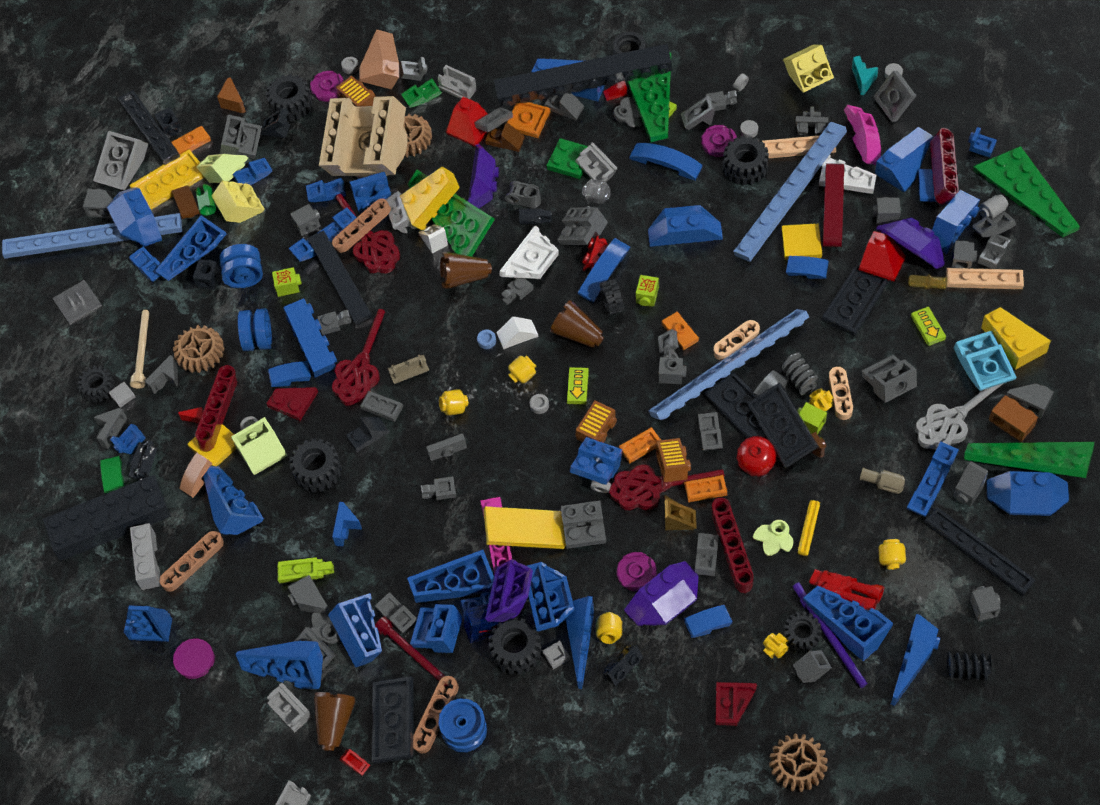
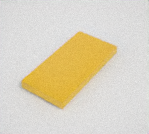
(179, 173)
(524, 527)

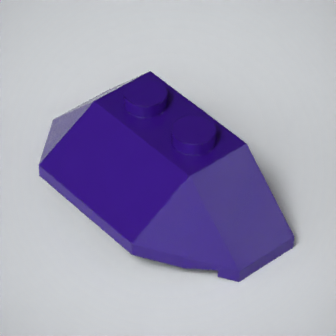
(483, 178)
(916, 239)
(508, 591)
(664, 596)

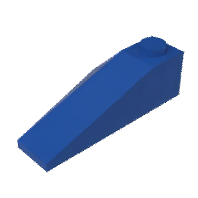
(904, 159)
(195, 244)
(147, 624)
(919, 649)
(292, 661)

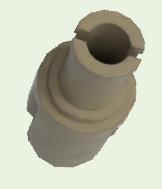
(885, 480)

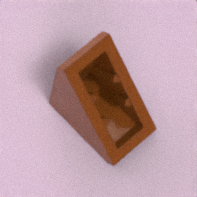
(230, 98)

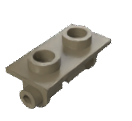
(408, 369)

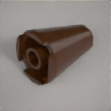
(462, 269)
(577, 326)
(332, 718)

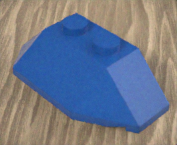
(134, 217)
(684, 226)
(1028, 493)
(549, 596)

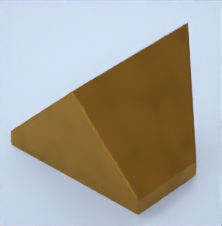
(678, 516)

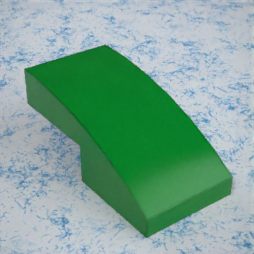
(417, 96)
(111, 474)

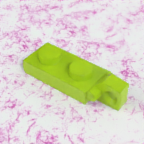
(298, 569)

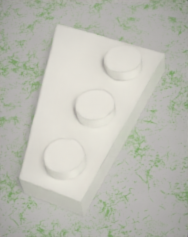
(854, 178)

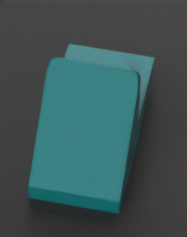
(863, 76)

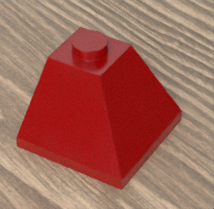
(463, 122)
(882, 257)

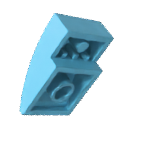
(984, 361)

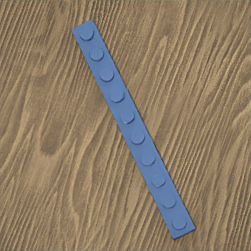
(790, 191)
(79, 237)
(723, 368)

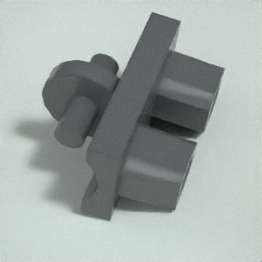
(811, 119)

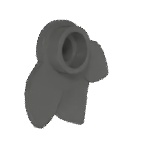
(628, 112)
(323, 627)

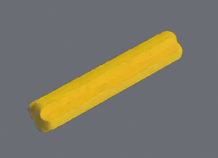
(808, 528)

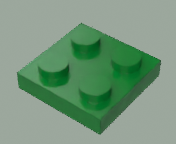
(564, 158)

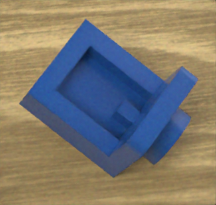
(981, 144)
(128, 440)

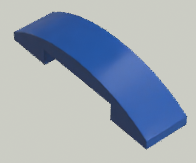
(667, 157)
(303, 250)
(603, 269)
(933, 479)

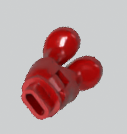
(845, 584)

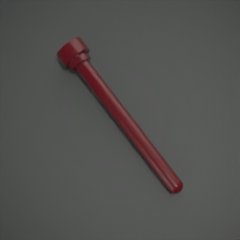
(384, 627)

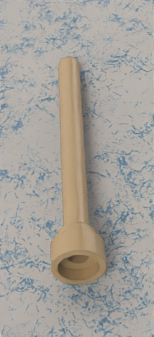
(137, 379)

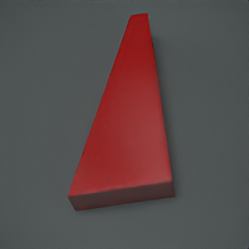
(616, 91)
(192, 415)
(354, 761)

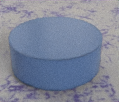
(486, 339)

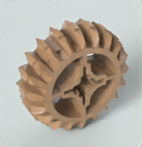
(419, 134)
(187, 352)
(790, 761)

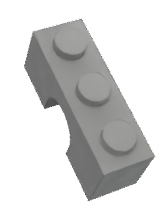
(145, 563)

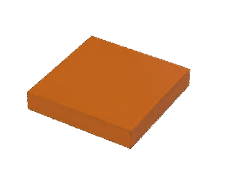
(529, 118)

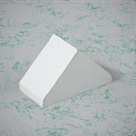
(434, 237)
(516, 331)

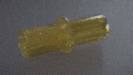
(927, 281)

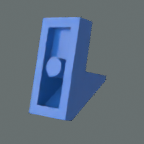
(344, 521)

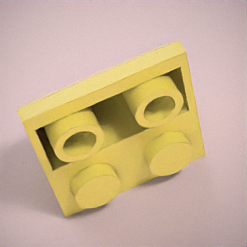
(809, 67)
(237, 201)

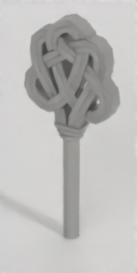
(939, 418)

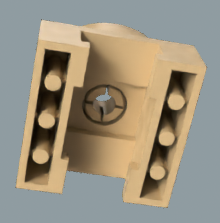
(364, 138)

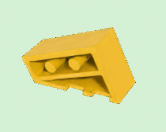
(428, 196)
(1017, 339)

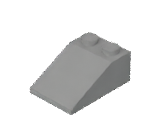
(119, 160)

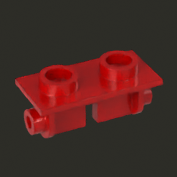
(595, 246)

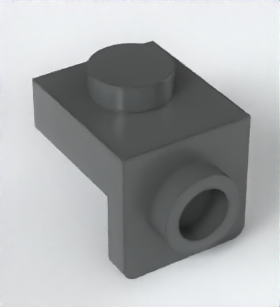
(413, 70)

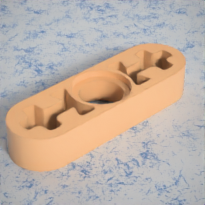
(738, 332)
(843, 385)

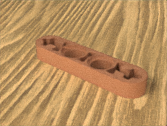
(359, 224)
(194, 563)
(432, 713)

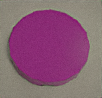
(325, 85)
(716, 139)
(635, 570)
(193, 658)

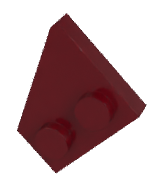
(292, 401)
(732, 701)

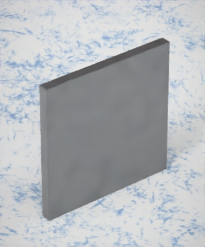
(77, 302)

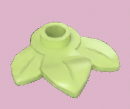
(773, 540)

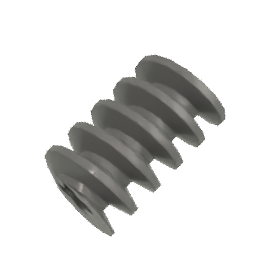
(798, 373)

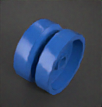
(241, 266)
(254, 330)
(451, 722)

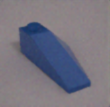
(228, 506)
(854, 625)
(579, 631)

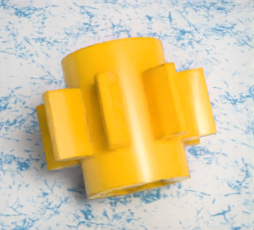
(821, 399)
(775, 645)

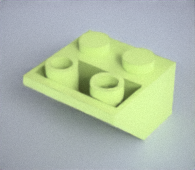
(221, 167)
(259, 446)

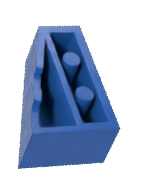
(955, 218)
(357, 629)

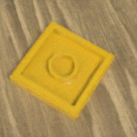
(801, 240)
(222, 449)

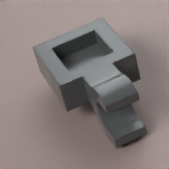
(720, 100)
(517, 288)
(330, 321)
(668, 343)
(442, 488)

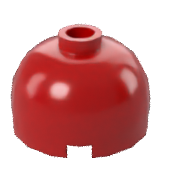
(756, 456)

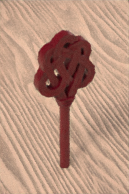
(380, 242)
(348, 371)
(642, 481)

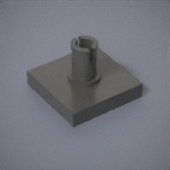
(894, 96)

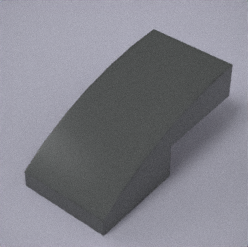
(999, 224)
(994, 251)
(769, 381)
(710, 431)
(706, 554)
(399, 615)

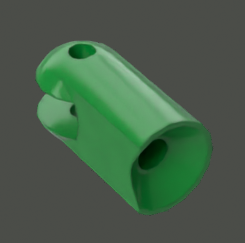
(205, 201)

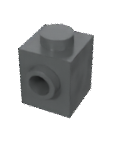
(886, 210)
(305, 219)
(963, 254)
(671, 370)
(985, 603)
(812, 666)

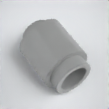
(993, 206)

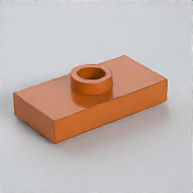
(191, 140)
(685, 334)
(640, 445)
(705, 488)

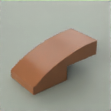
(192, 477)

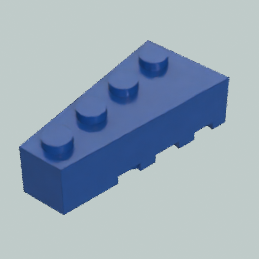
(309, 337)

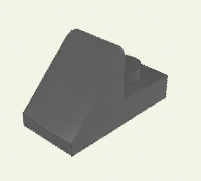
(565, 105)
(699, 112)
(165, 372)
(111, 424)

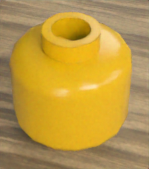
(522, 369)
(453, 402)
(892, 554)
(608, 628)

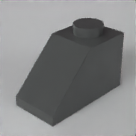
(96, 203)
(1032, 397)
(970, 484)
(307, 596)

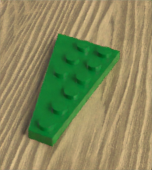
(653, 102)
(1027, 187)
(462, 221)
(1050, 457)

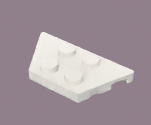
(531, 257)

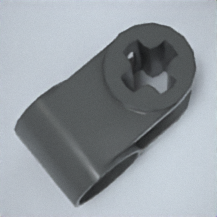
(524, 195)

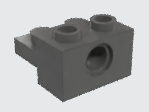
(234, 129)
(582, 225)
(891, 377)
(583, 524)

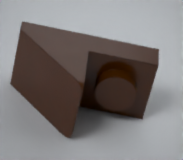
(505, 138)

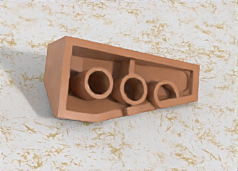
(380, 62)

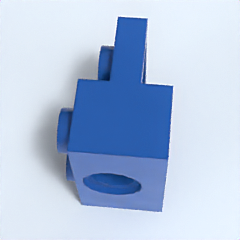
(369, 186)
(596, 461)
(437, 628)

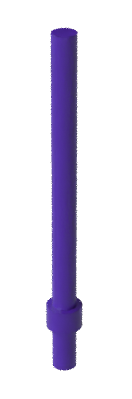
(832, 639)

